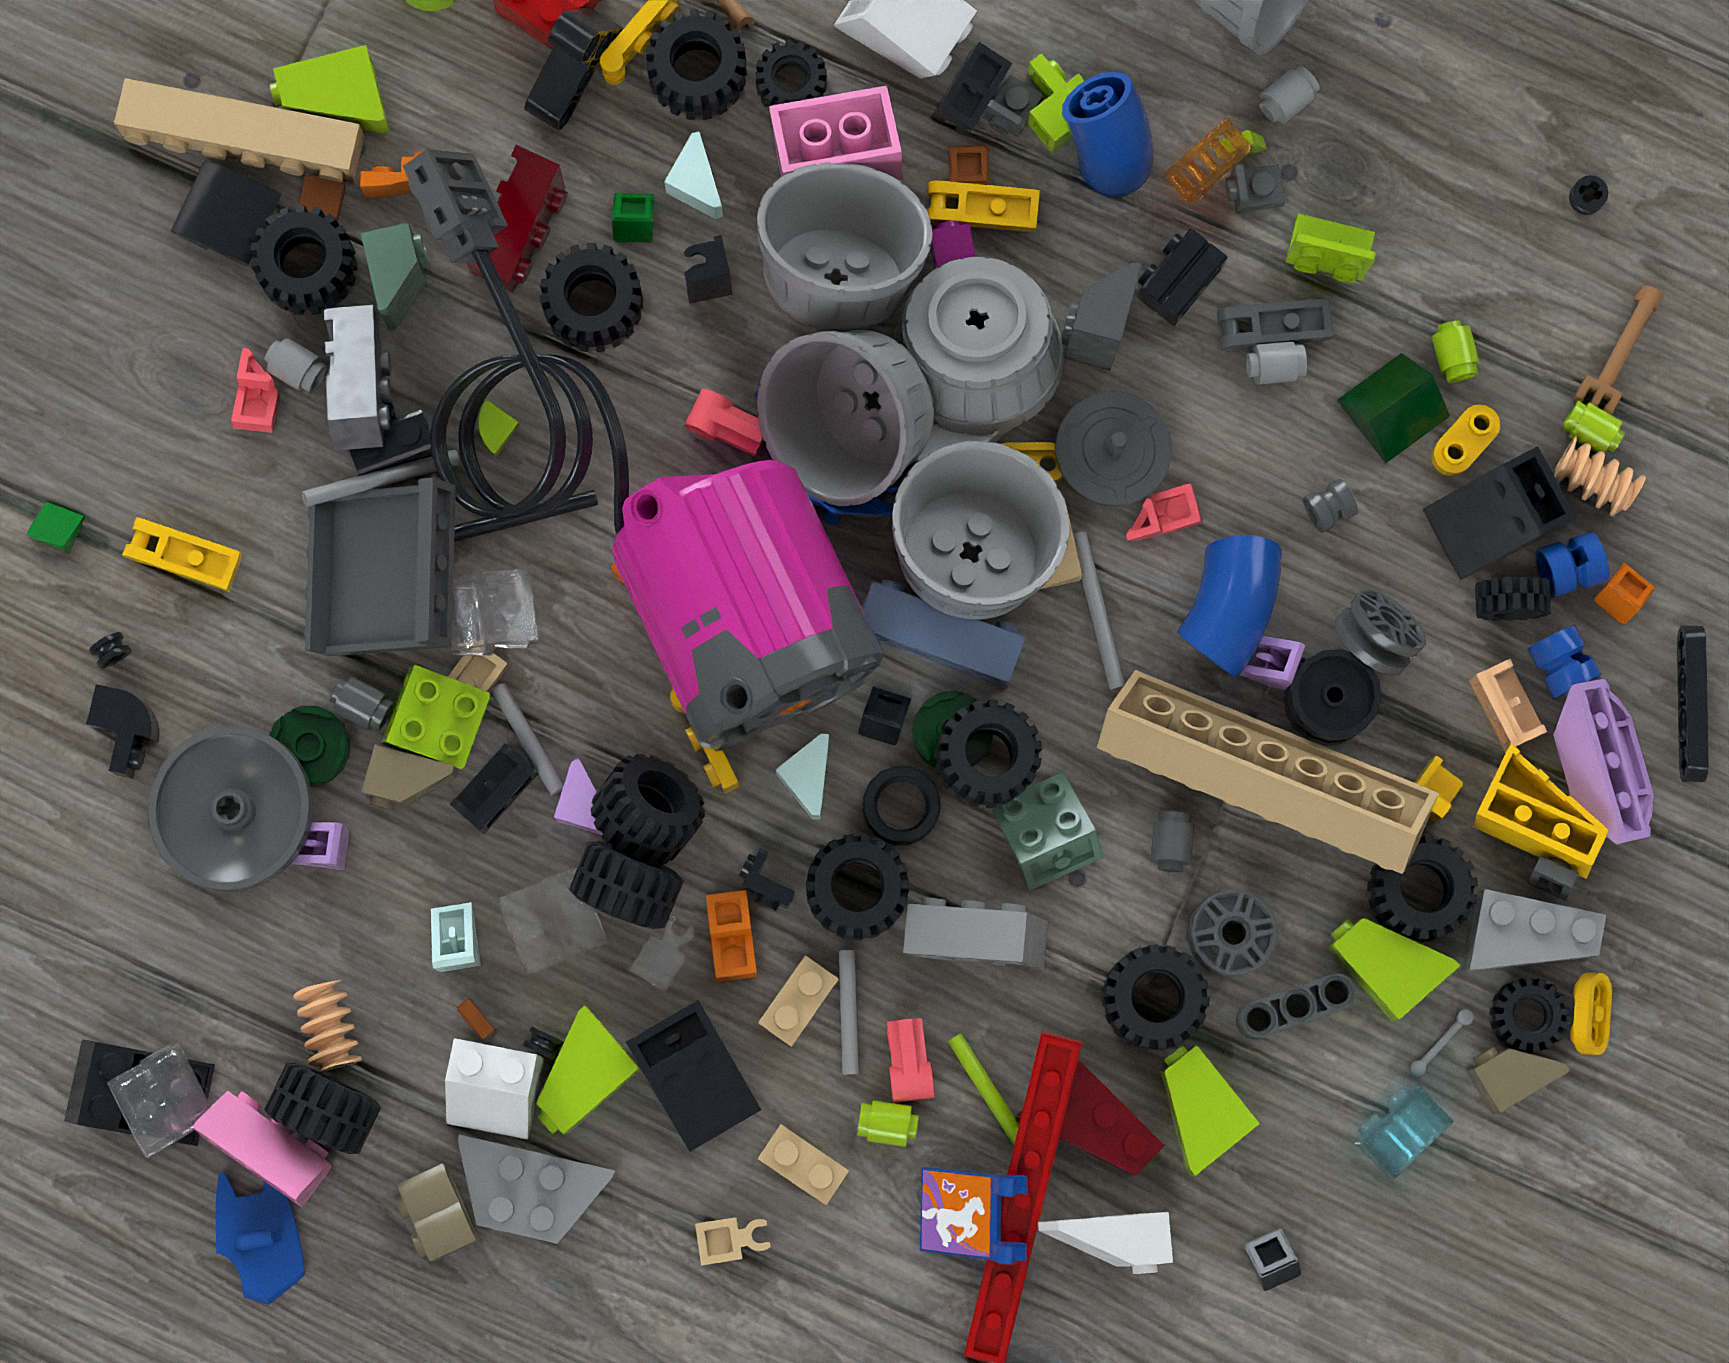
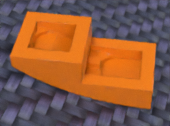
(731, 936)

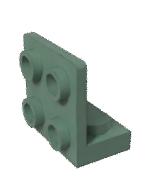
(1048, 831)

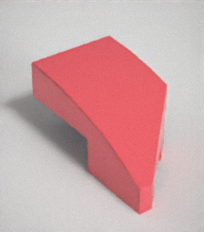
(255, 398)
(1166, 513)

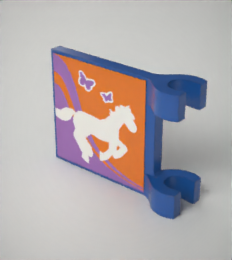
(965, 1214)

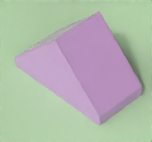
(1274, 662)
(576, 799)
(325, 846)

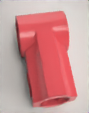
(717, 418)
(910, 1070)

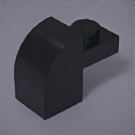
(130, 719)

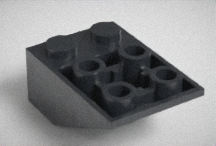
(1500, 513)
(693, 1075)
(91, 1098)

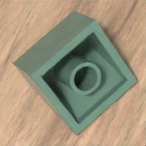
(396, 269)

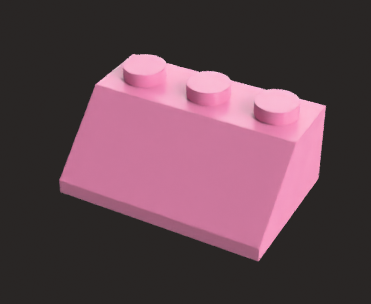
(837, 130)
(264, 1146)

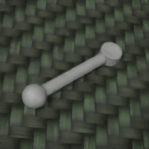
(1463, 1018)

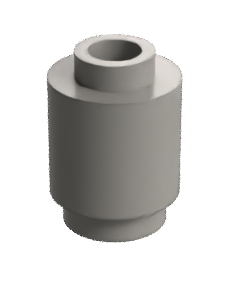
(1288, 95)
(1276, 362)
(295, 365)

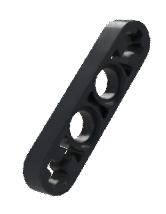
(1692, 703)

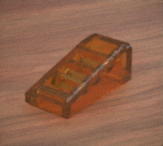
(1186, 162)

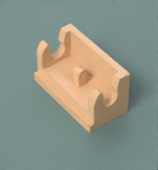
(1507, 705)

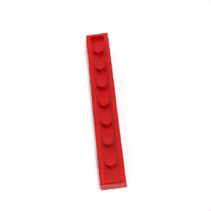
(1031, 1157)

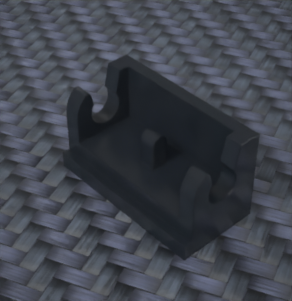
(972, 88)
(711, 278)
(494, 788)

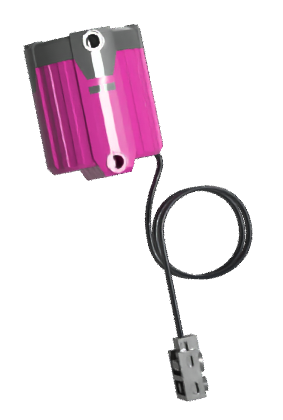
(717, 564)

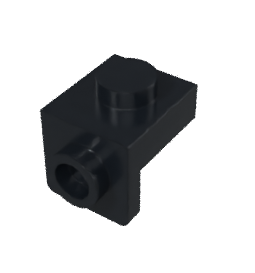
(768, 892)

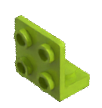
(1330, 248)
(436, 717)

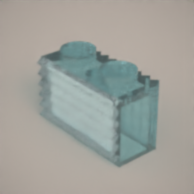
(1402, 1130)

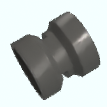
(1331, 505)

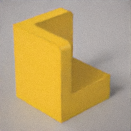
(1441, 781)

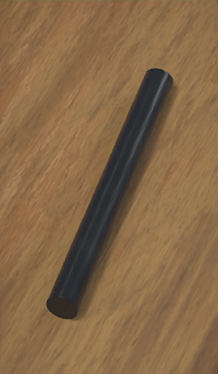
(489, 524)

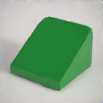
(633, 217)
(56, 527)

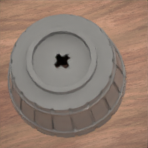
(844, 223)
(990, 374)
(819, 416)
(983, 499)

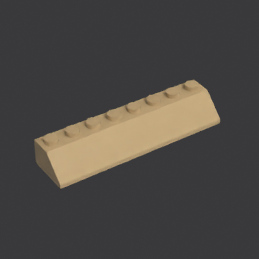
(1267, 771)

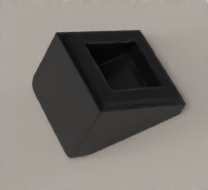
(884, 716)
(1273, 1259)

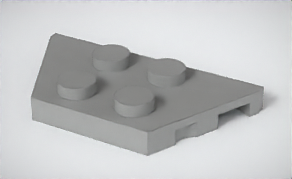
(528, 1189)

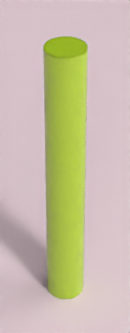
(985, 1086)

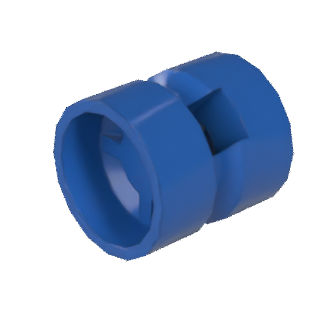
(1577, 563)
(1564, 661)

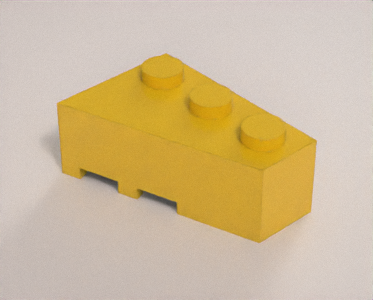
(1538, 817)

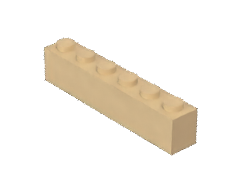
(239, 130)

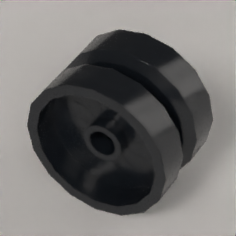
(1315, 714)

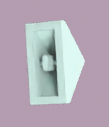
(693, 180)
(805, 775)
(454, 938)

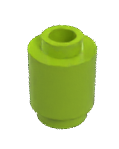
(1456, 351)
(1593, 427)
(887, 1123)

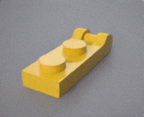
(635, 38)
(984, 205)
(184, 554)
(718, 769)

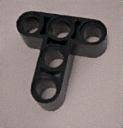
(578, 44)

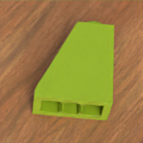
(333, 87)
(1389, 965)
(584, 1074)
(1203, 1108)

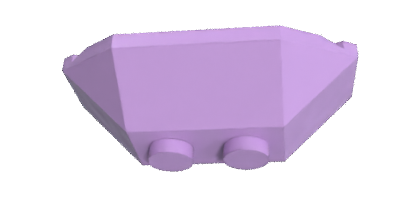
(1604, 761)

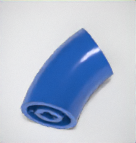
(1110, 134)
(1234, 600)

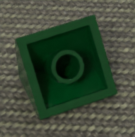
(1395, 406)

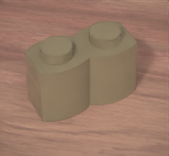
(437, 1213)

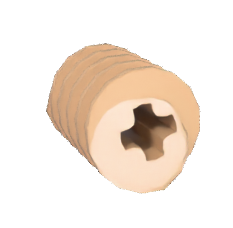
(1598, 478)
(326, 1026)

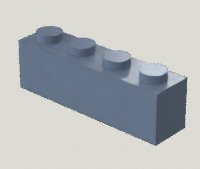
(951, 641)

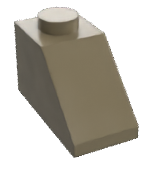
(403, 777)
(1512, 1076)

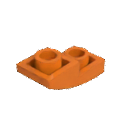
(386, 181)

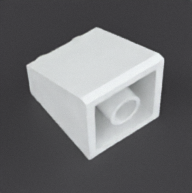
(909, 32)
(492, 1088)

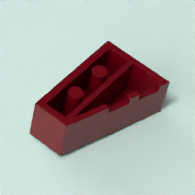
(527, 205)
(1105, 1126)

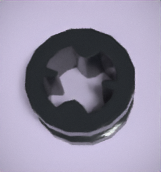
(1581, 185)
(110, 650)
(543, 1043)

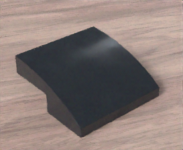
(225, 212)

